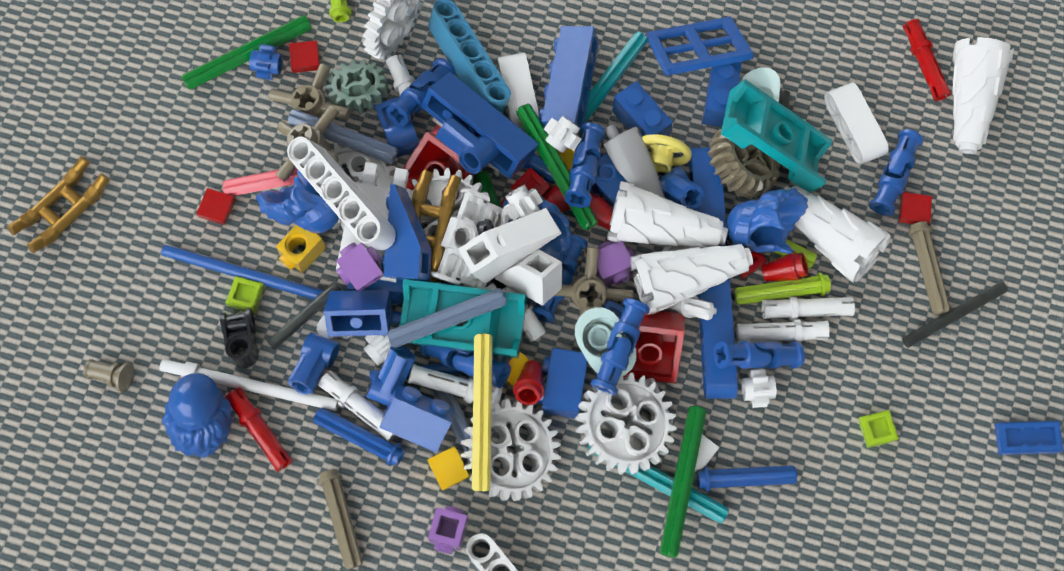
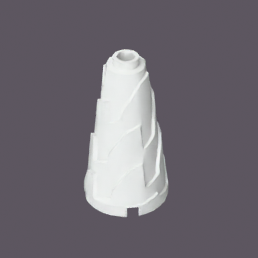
(977, 84)
(652, 219)
(841, 236)
(680, 274)

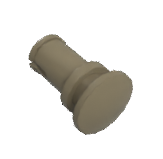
(115, 375)

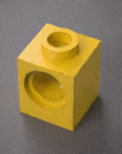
(299, 236)

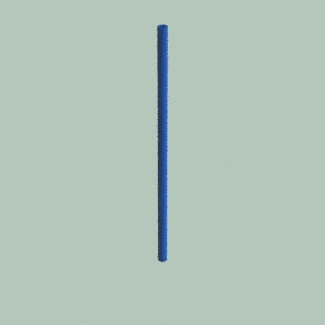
(235, 270)

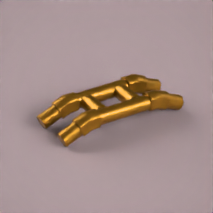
(64, 189)
(442, 212)

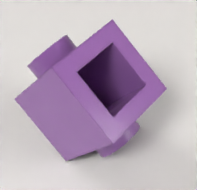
(614, 263)
(359, 266)
(448, 529)

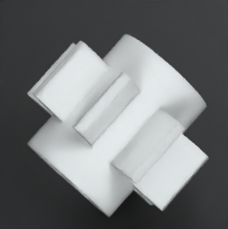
(562, 134)
(522, 202)
(377, 347)
(758, 388)

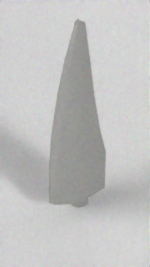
(632, 159)

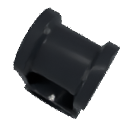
(239, 332)

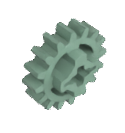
(357, 86)

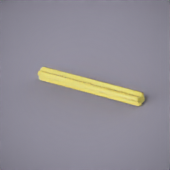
(482, 413)

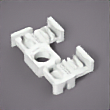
(470, 213)

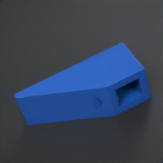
(410, 252)

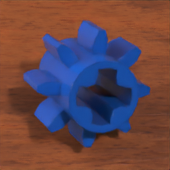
(266, 62)

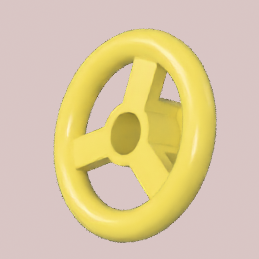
(663, 155)

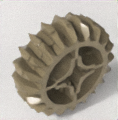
(742, 170)

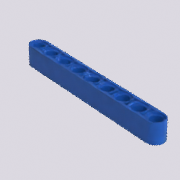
(716, 382)

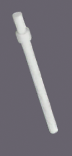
(250, 385)

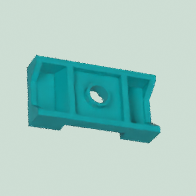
(776, 131)
(502, 323)

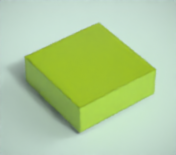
(245, 294)
(878, 429)

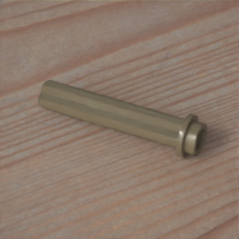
(929, 267)
(341, 518)

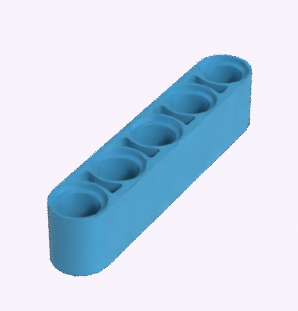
(467, 54)

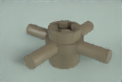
(306, 95)
(313, 133)
(600, 292)

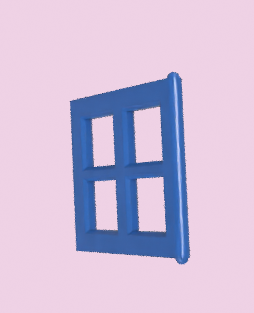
(705, 60)

